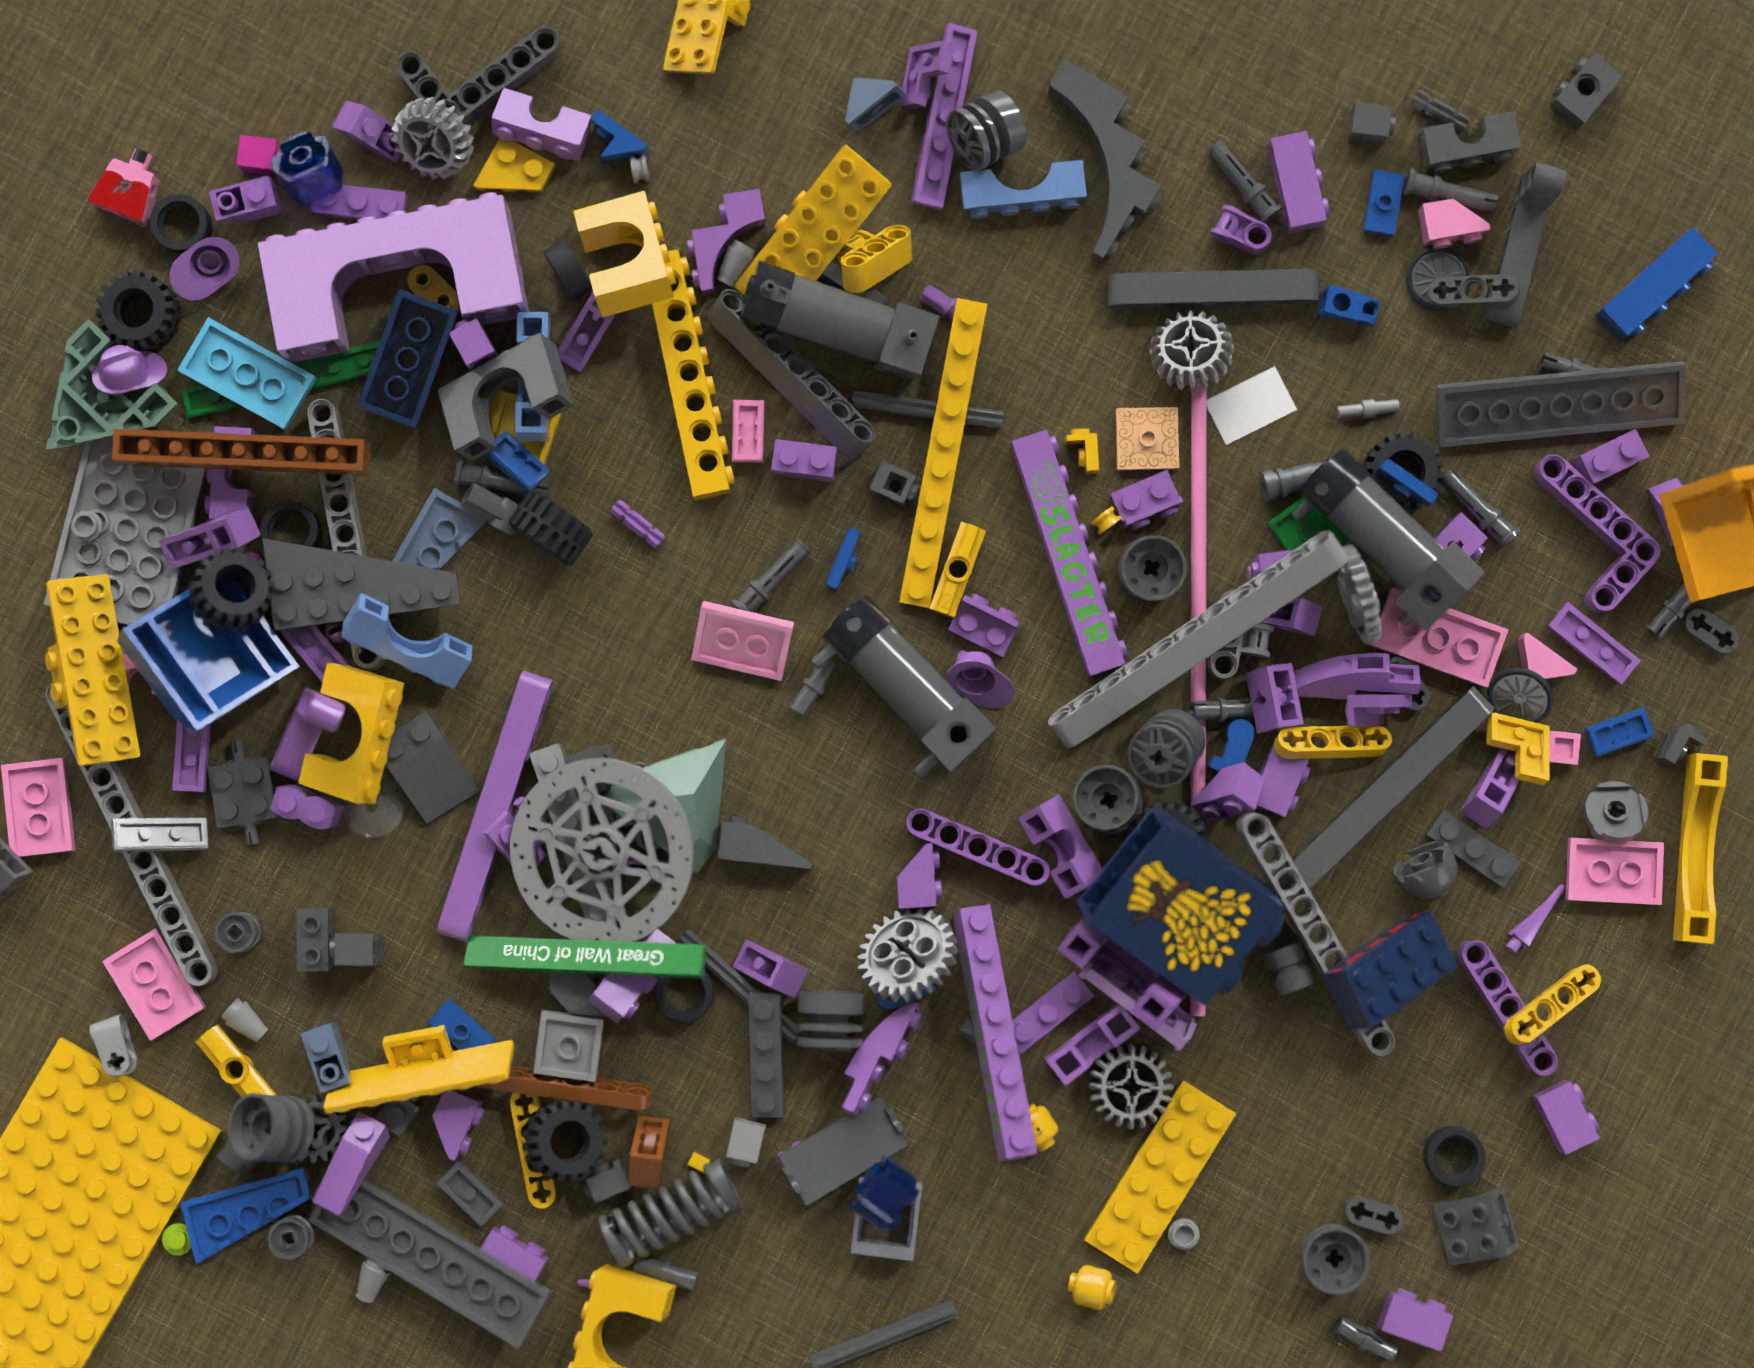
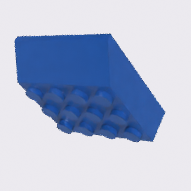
(201, 670)

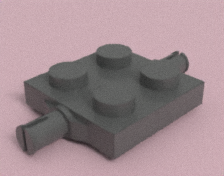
(243, 792)

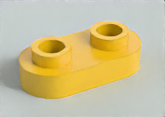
(434, 288)

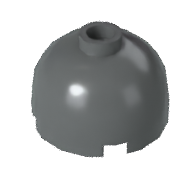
(1428, 871)

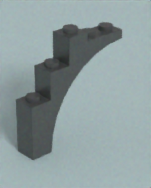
(1098, 109)

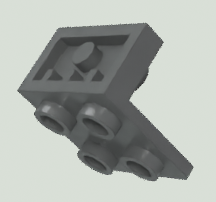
(1477, 1227)

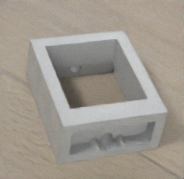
(886, 1248)

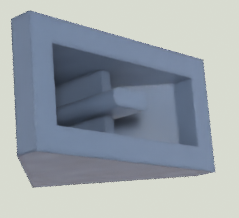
(870, 100)

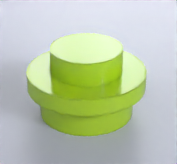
(176, 1239)

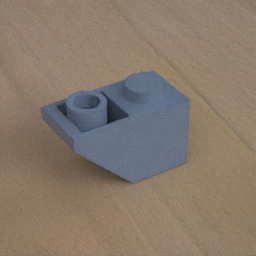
(327, 1056)

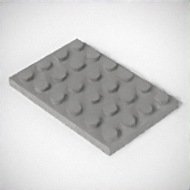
(136, 512)

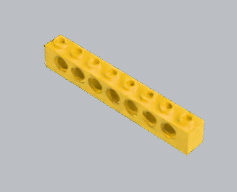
(703, 483)

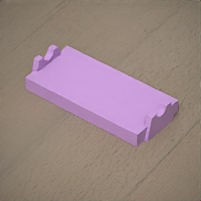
(1116, 984)

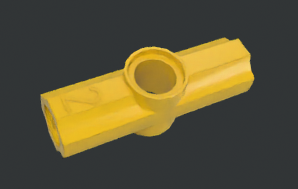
(965, 551)
(222, 1053)

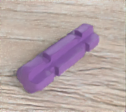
(637, 524)

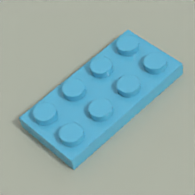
(247, 374)

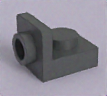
(1675, 744)
(399, 1114)

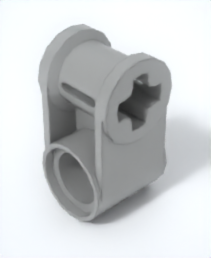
(114, 1041)

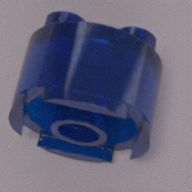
(307, 168)
(884, 1194)

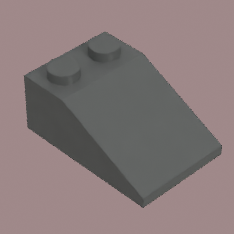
(428, 767)

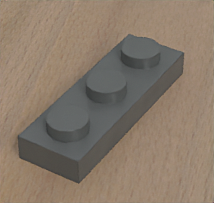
(1473, 848)

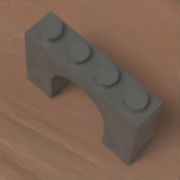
(469, 396)

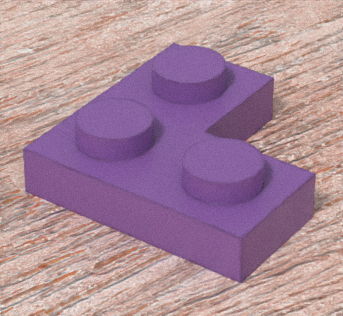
(922, 64)

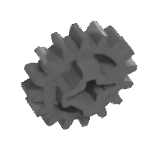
(320, 1139)

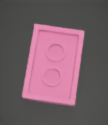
(742, 640)
(38, 807)
(1614, 871)
(153, 984)

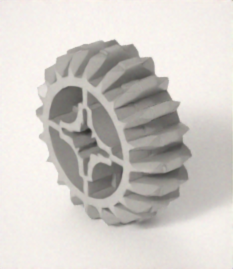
(437, 154)
(1169, 348)
(1130, 1070)

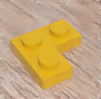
(1528, 741)

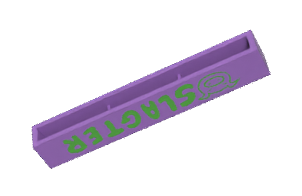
(1068, 554)
(994, 1033)

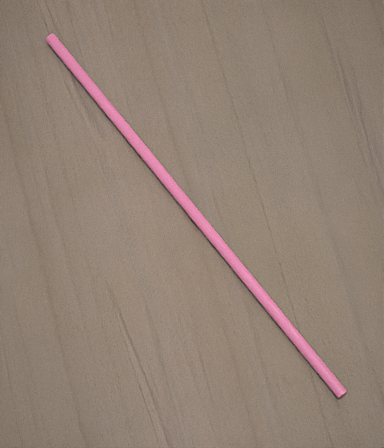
(1198, 581)

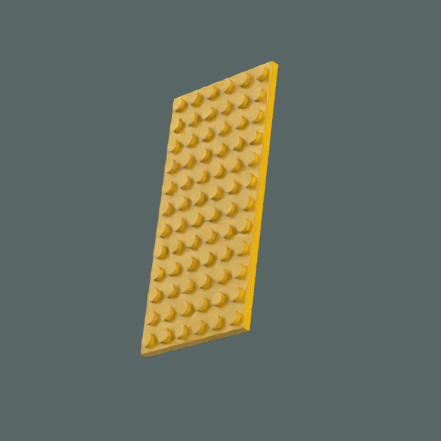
(83, 1200)

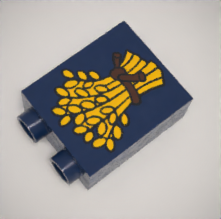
(1182, 906)

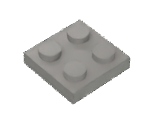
(569, 1045)

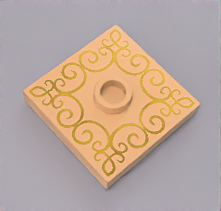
(1147, 438)

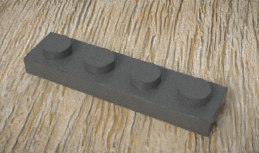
(766, 1054)

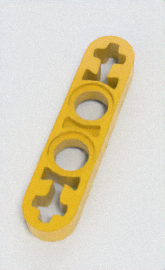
(1334, 746)
(1551, 1002)
(548, 1184)

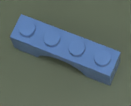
(985, 194)
(528, 422)
(439, 659)

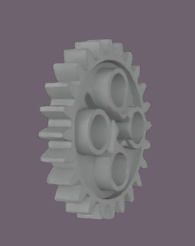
(1359, 597)
(894, 972)

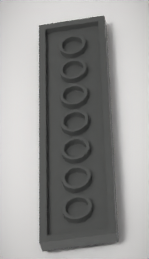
(1560, 404)
(438, 1262)

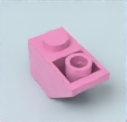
(1448, 222)

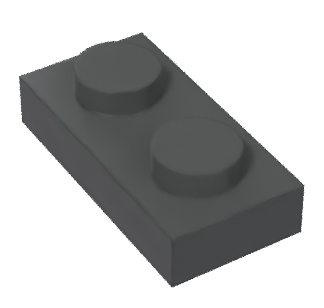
(470, 1193)

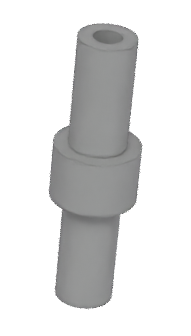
(1367, 409)

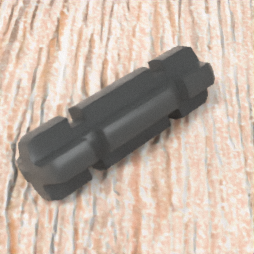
(1439, 111)

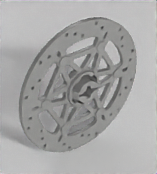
(613, 845)

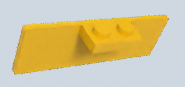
(699, 33)
(823, 218)
(90, 670)
(421, 1065)

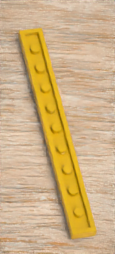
(943, 452)

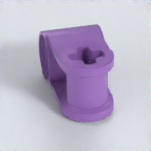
(1239, 230)

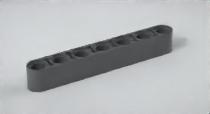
(1213, 289)
(793, 377)

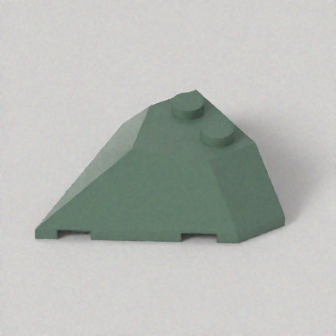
(88, 414)
(697, 785)

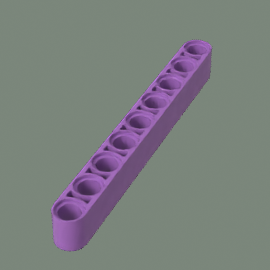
(496, 796)

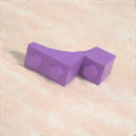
(742, 212)

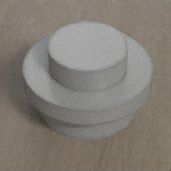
(86, 526)
(1183, 1234)

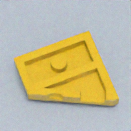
(514, 169)

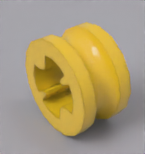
(1105, 520)

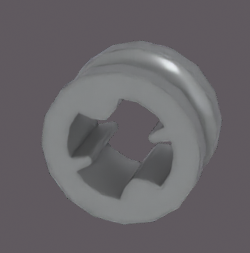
(639, 168)

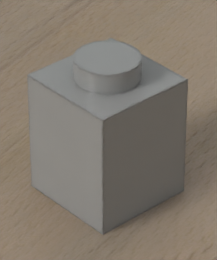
(745, 1142)

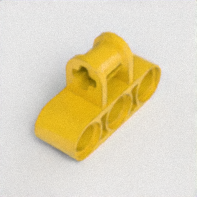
(871, 257)

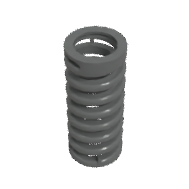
(626, 1243)

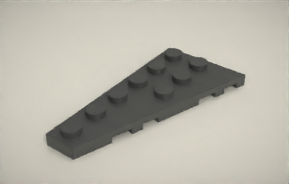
(323, 584)

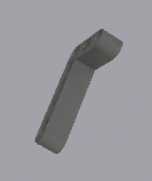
(480, 83)
(1533, 196)

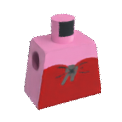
(127, 189)

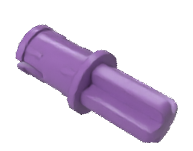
(939, 302)

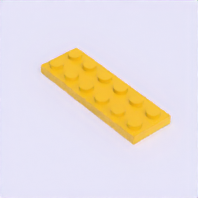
(1159, 1176)

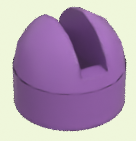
(336, 637)

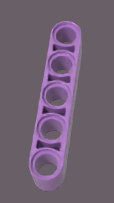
(993, 847)
(1493, 999)

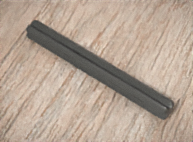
(921, 408)
(735, 981)
(884, 1336)

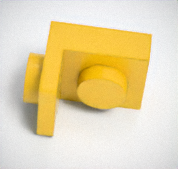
(1088, 454)

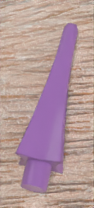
(1526, 931)

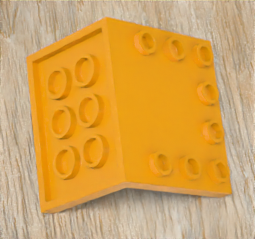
(1713, 532)

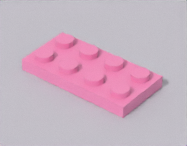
(1452, 645)

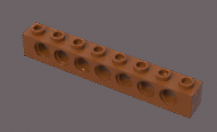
(241, 452)

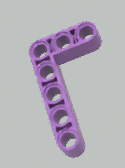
(1603, 529)
(308, 719)

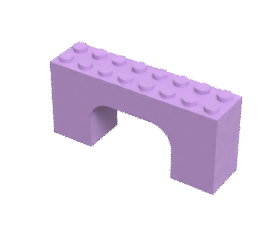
(314, 268)

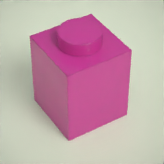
(256, 154)

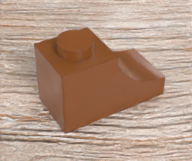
(648, 1152)

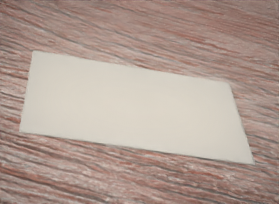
(1250, 405)

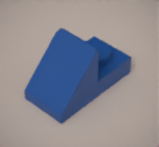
(623, 142)

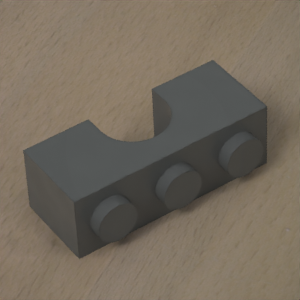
(1443, 149)

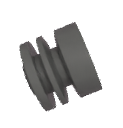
(986, 130)
(1169, 573)
(1166, 748)
(1092, 794)
(830, 1019)
(270, 1128)
(1349, 1270)

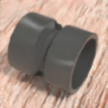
(239, 932)
(1288, 968)
(292, 1236)

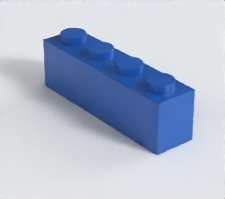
(1656, 284)

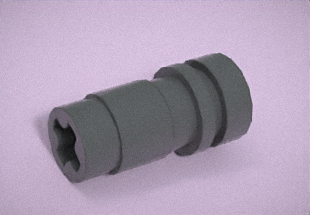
(1285, 481)

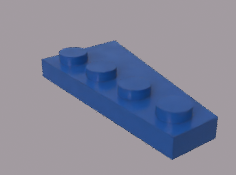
(233, 1213)

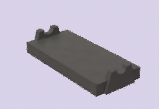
(842, 1151)

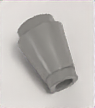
(735, 262)
(244, 1020)
(371, 1280)

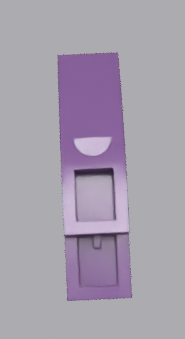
(1348, 673)
(884, 1044)

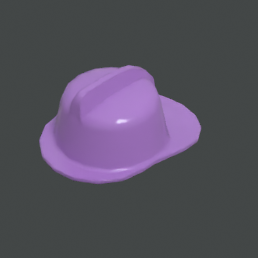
(204, 268)
(127, 370)
(979, 681)

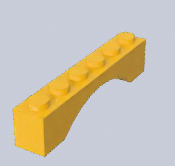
(1701, 806)

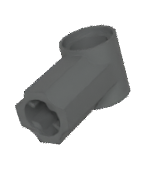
(490, 507)

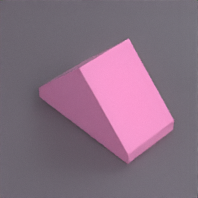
(1541, 659)

